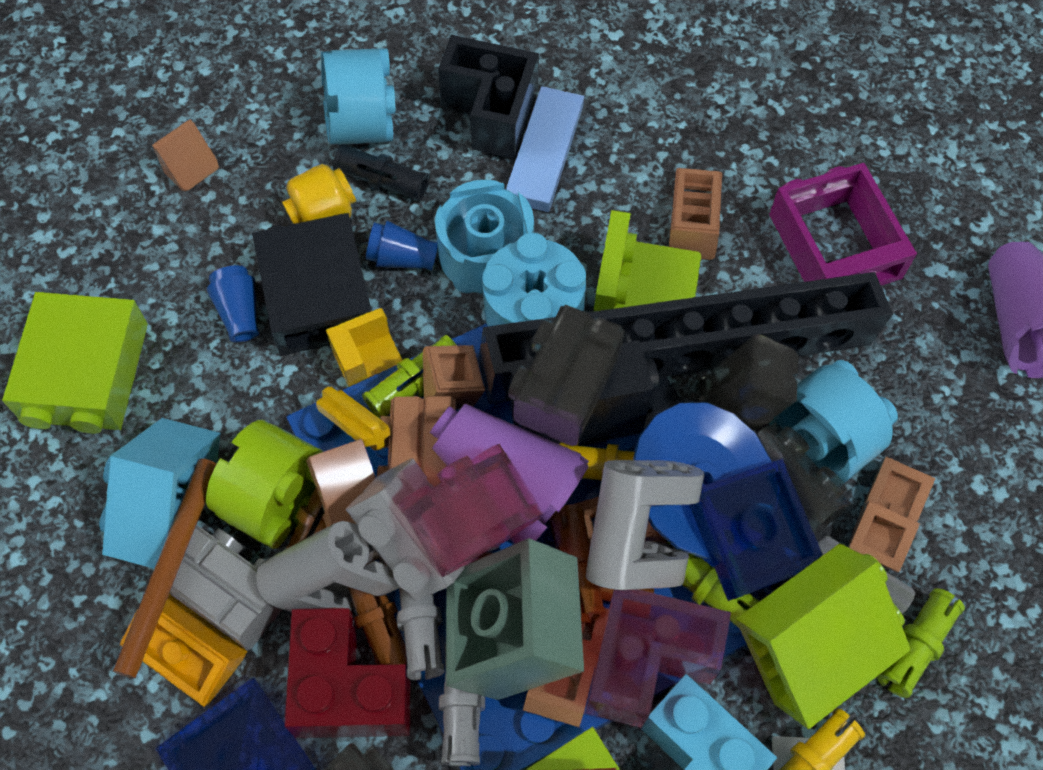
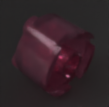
(470, 510)

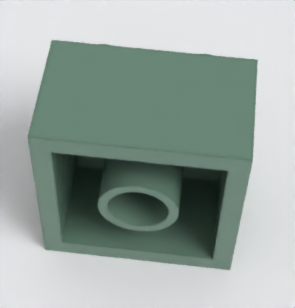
(514, 621)

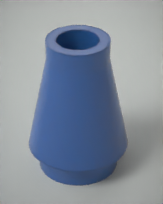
(399, 248)
(235, 301)

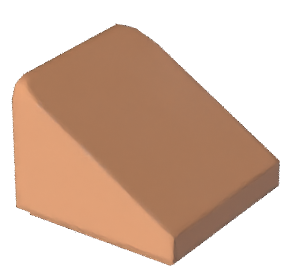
(185, 156)
(452, 373)

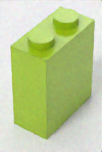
(76, 362)
(825, 634)

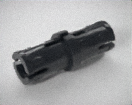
(408, 182)

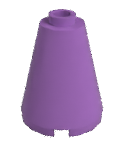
(1018, 300)
(544, 465)

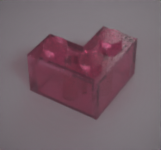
(651, 636)

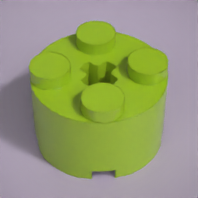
(263, 483)

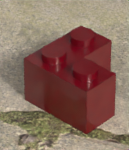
(330, 692)

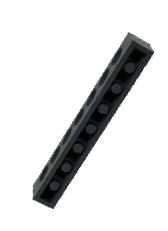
(707, 329)

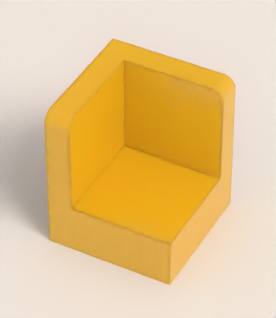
(363, 346)

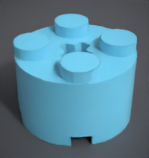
(357, 96)
(476, 225)
(531, 281)
(840, 419)

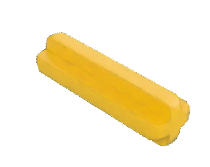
(353, 418)

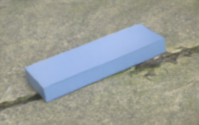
(545, 147)

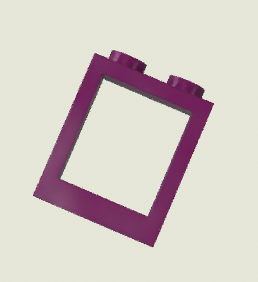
(855, 185)

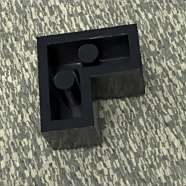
(495, 86)

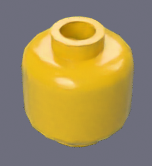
(318, 194)

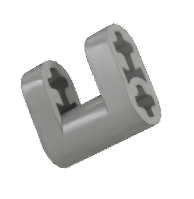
(618, 548)
(329, 560)

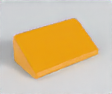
(191, 652)

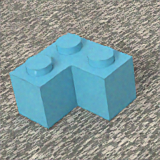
(148, 485)
(702, 733)

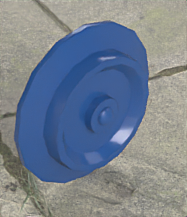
(705, 439)

